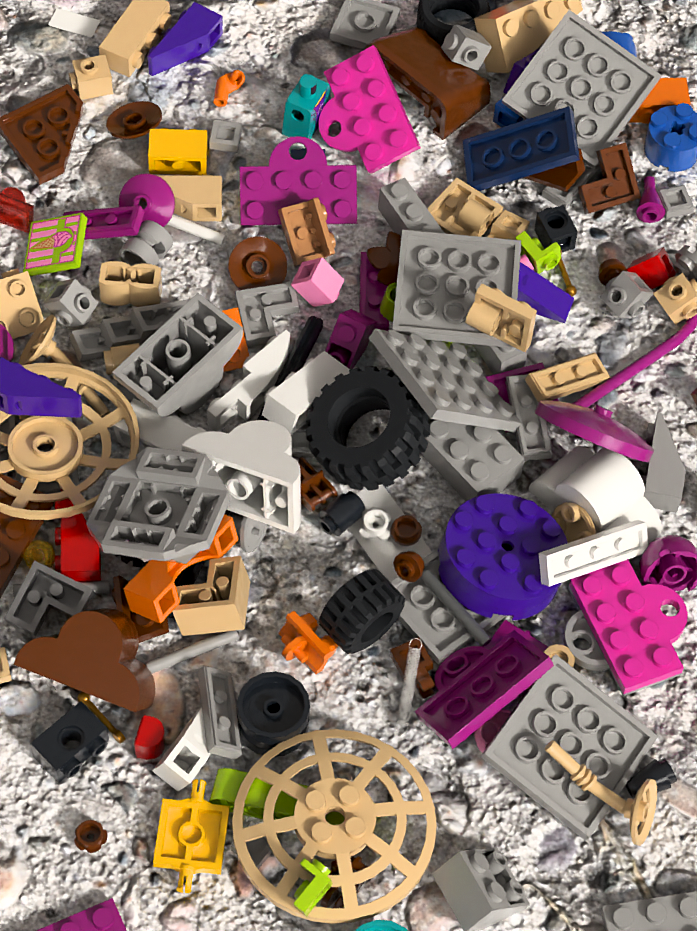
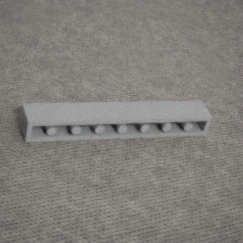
(406, 211)

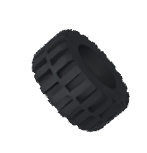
(343, 405)

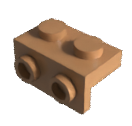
(307, 231)

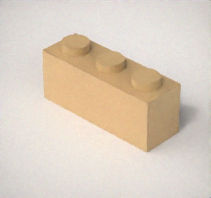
(135, 34)

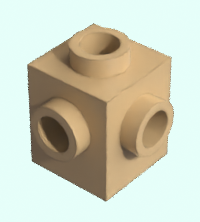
(678, 298)

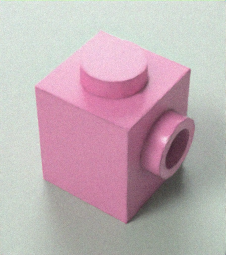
(317, 282)

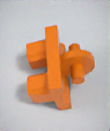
(303, 643)

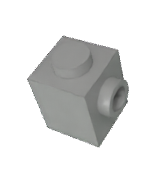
(466, 47)

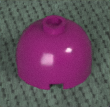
(670, 563)

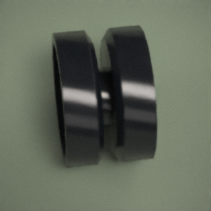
(272, 711)

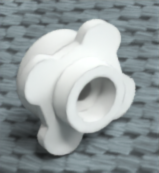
(378, 517)

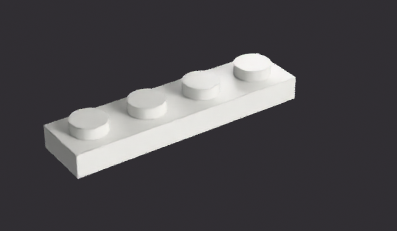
(593, 552)

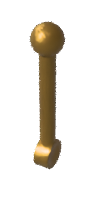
(570, 289)
(117, 734)

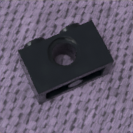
(76, 725)

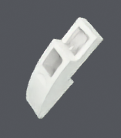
(259, 375)

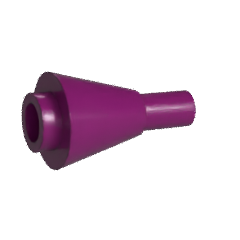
(650, 206)

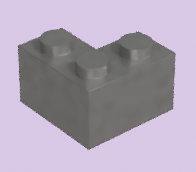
(44, 590)

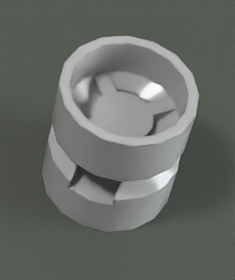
(148, 246)

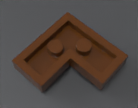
(618, 181)

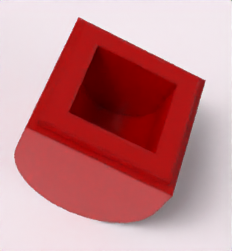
(149, 738)

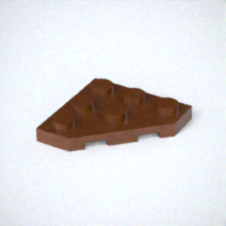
(44, 132)

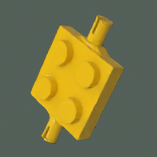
(191, 836)

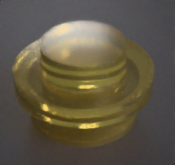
(41, 552)

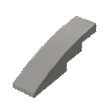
(122, 330)

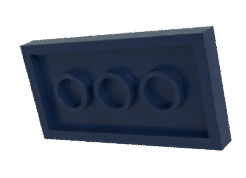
(521, 149)

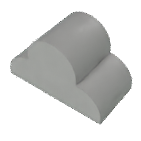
(182, 359)

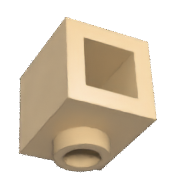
(91, 77)

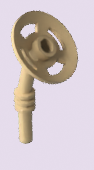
(44, 345)
(637, 810)

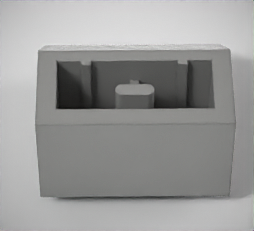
(480, 888)

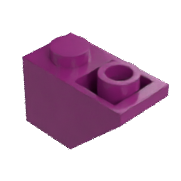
(350, 337)

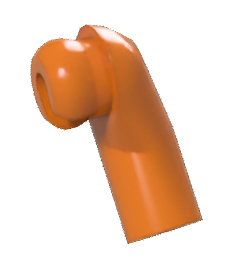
(227, 84)

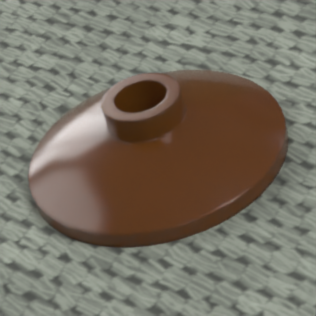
(134, 119)
(257, 250)

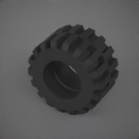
(361, 611)

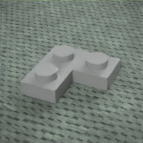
(260, 305)

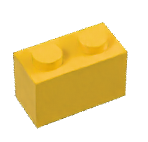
(178, 151)

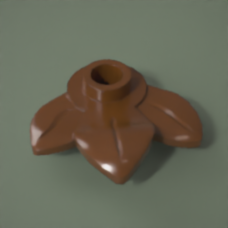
(386, 259)

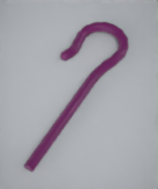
(638, 365)

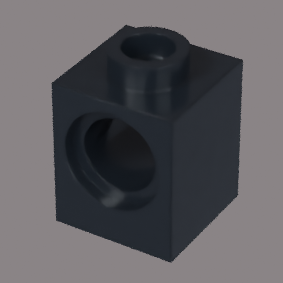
(556, 226)

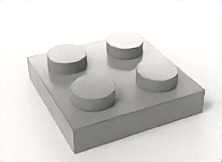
(363, 22)

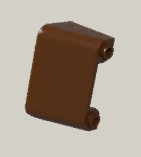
(425, 72)

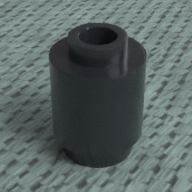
(341, 513)

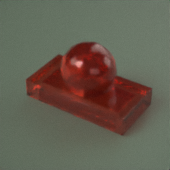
(15, 210)

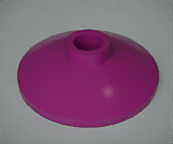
(157, 194)

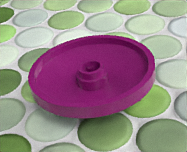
(595, 426)

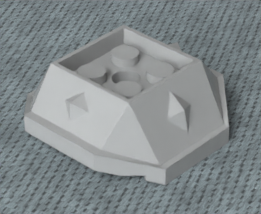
(160, 507)

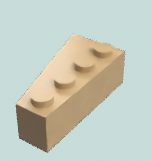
(520, 29)

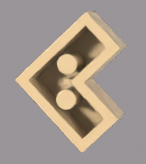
(217, 604)

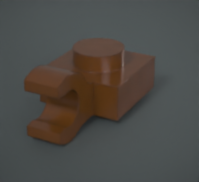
(423, 680)

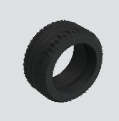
(438, 30)

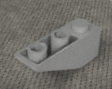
(665, 470)

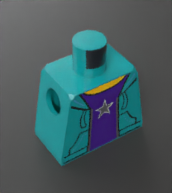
(306, 99)

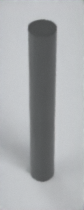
(456, 608)

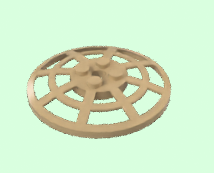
(67, 444)
(329, 840)

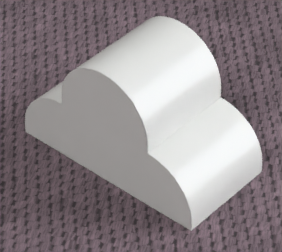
(256, 470)
(602, 485)

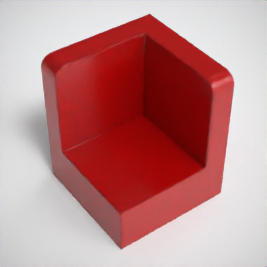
(653, 268)

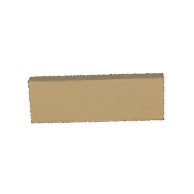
(567, 377)

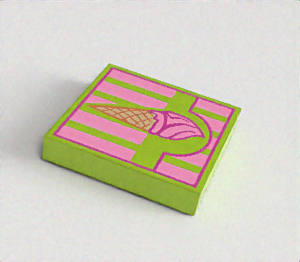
(55, 244)

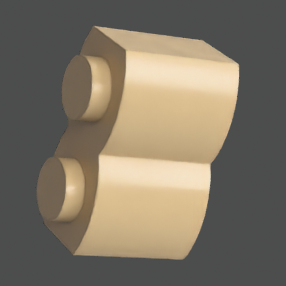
(129, 284)

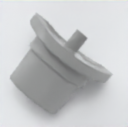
(249, 531)

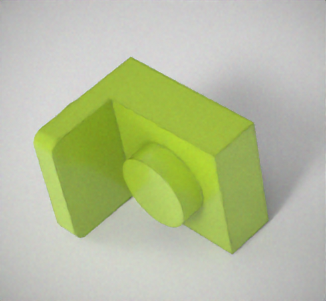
(540, 258)
(311, 892)

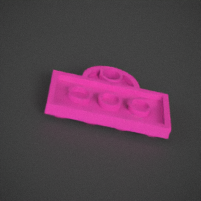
(367, 111)
(631, 625)

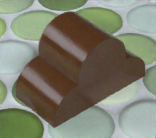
(94, 656)

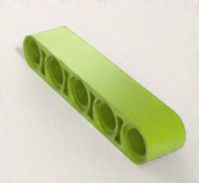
(227, 787)

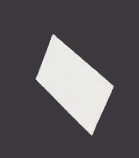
(384, 552)

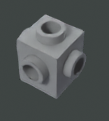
(626, 295)
(71, 303)

